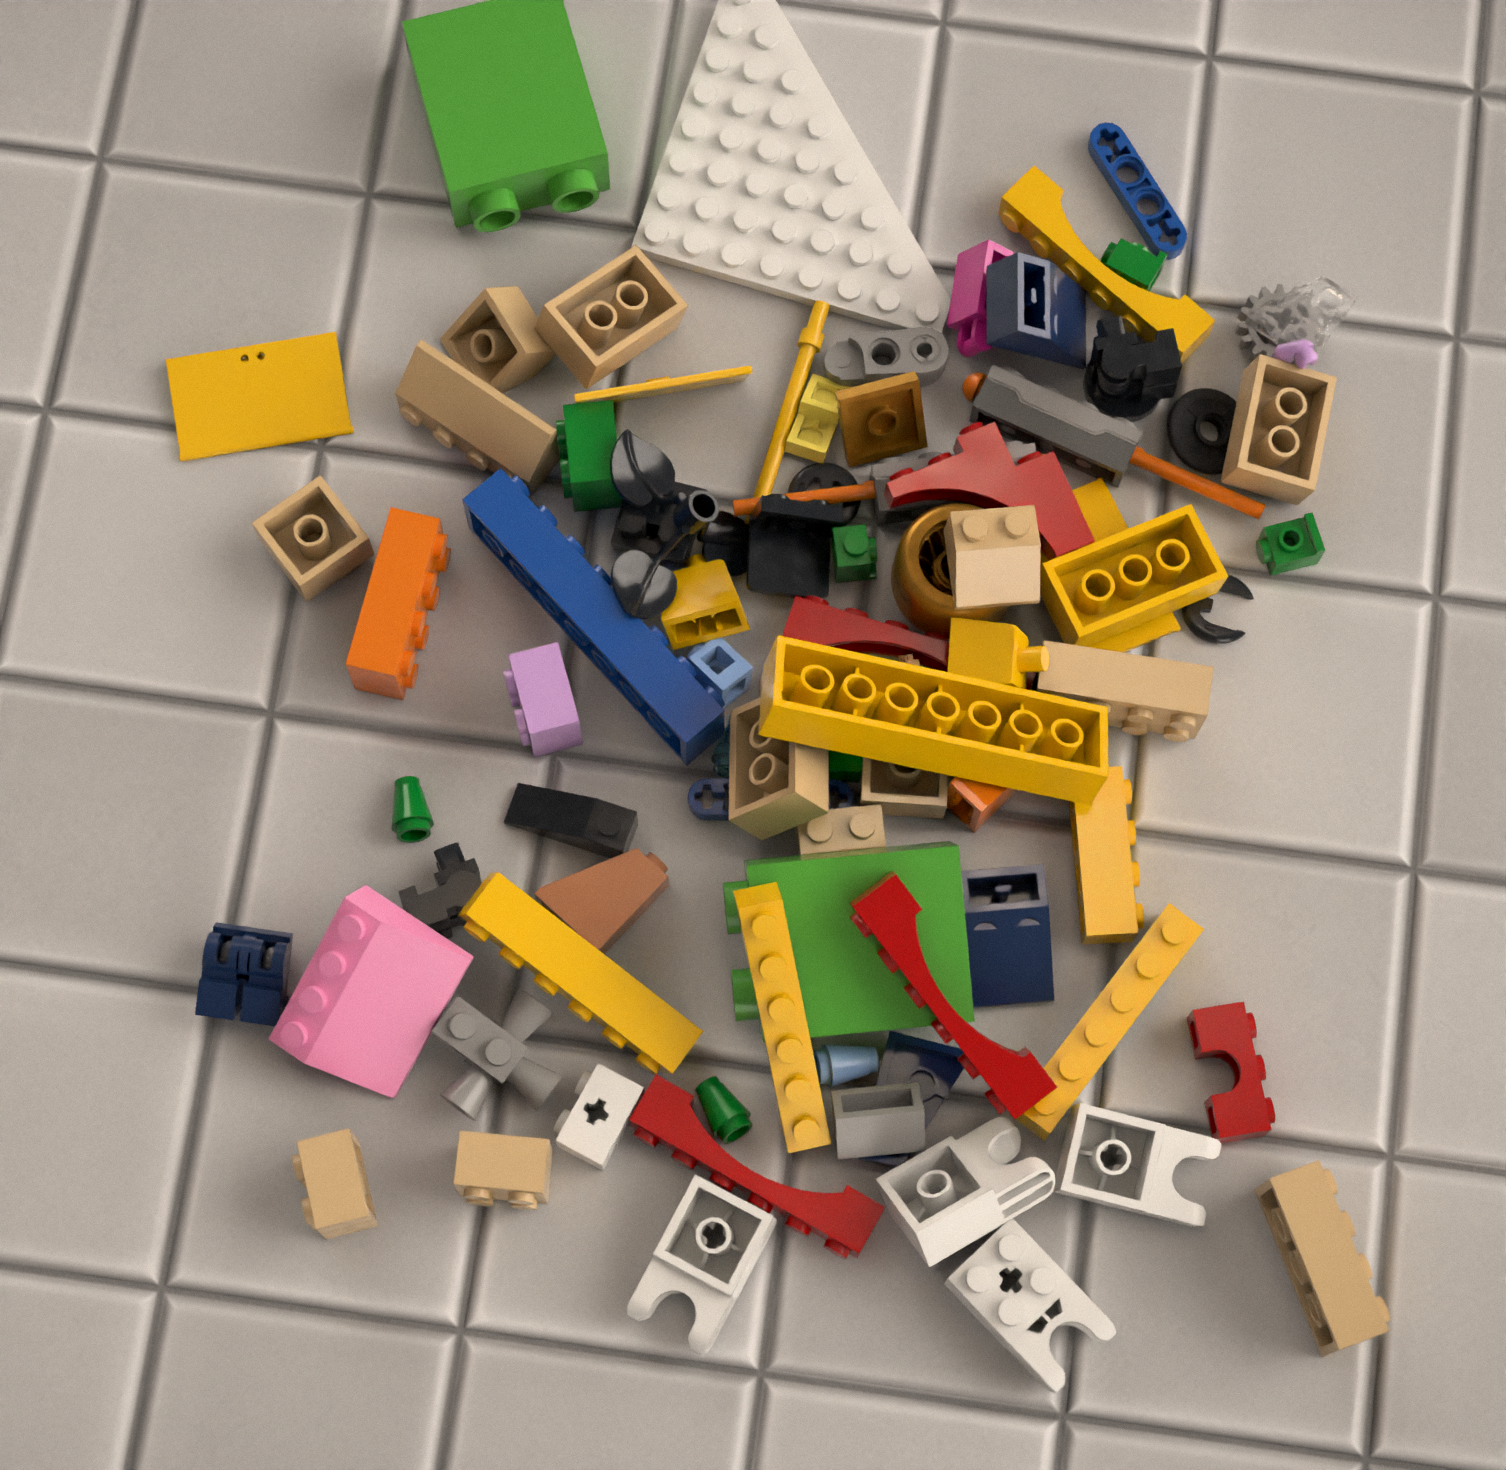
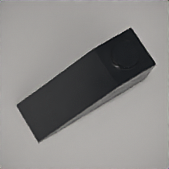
(573, 819)

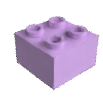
(547, 705)

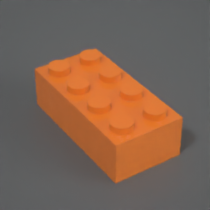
(398, 604)

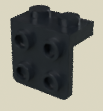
(790, 546)

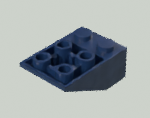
(1036, 310)
(1008, 935)

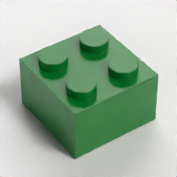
(585, 451)

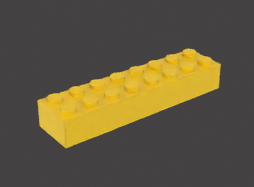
(934, 720)

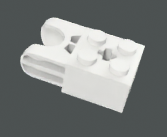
(1143, 1168)
(964, 1189)
(690, 1267)
(1026, 1318)

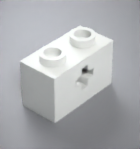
(598, 1141)

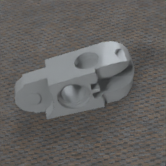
(853, 363)

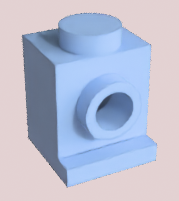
(721, 669)

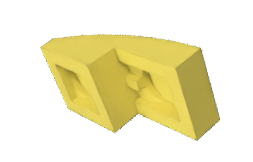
(815, 420)

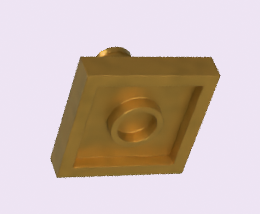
(881, 419)

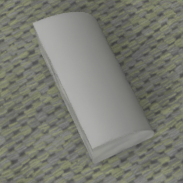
(878, 1120)

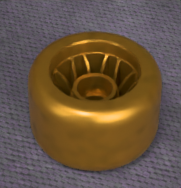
(921, 571)

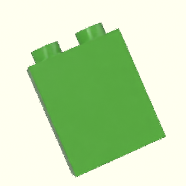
(507, 110)
(838, 969)

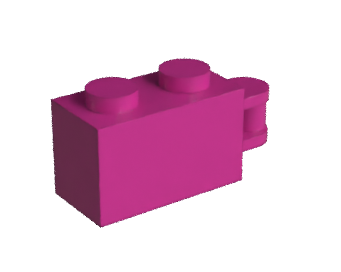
(969, 296)

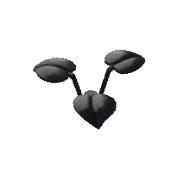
(644, 474)

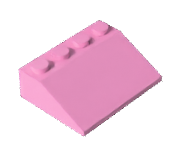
(371, 994)

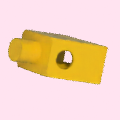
(703, 605)
(993, 652)

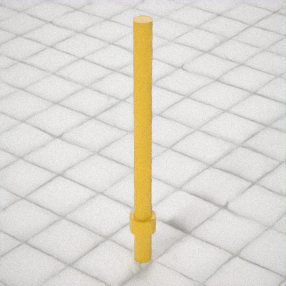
(809, 342)

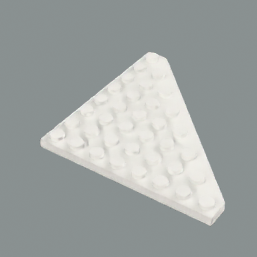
(776, 186)

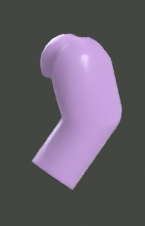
(1298, 350)

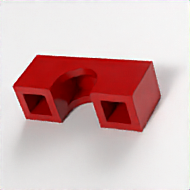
(1227, 1035)

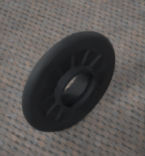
(1185, 432)

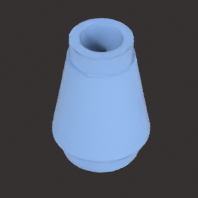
(844, 1063)

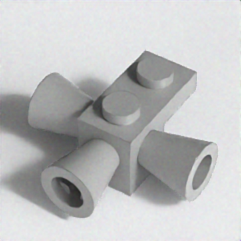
(495, 1052)

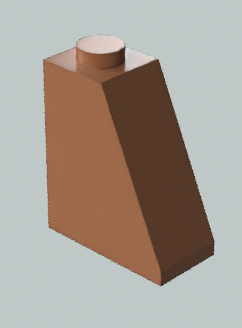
(607, 896)

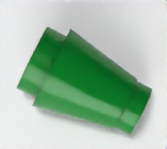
(410, 811)
(723, 1111)

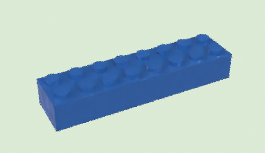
(592, 617)

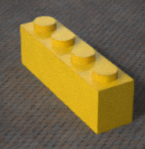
(1104, 864)

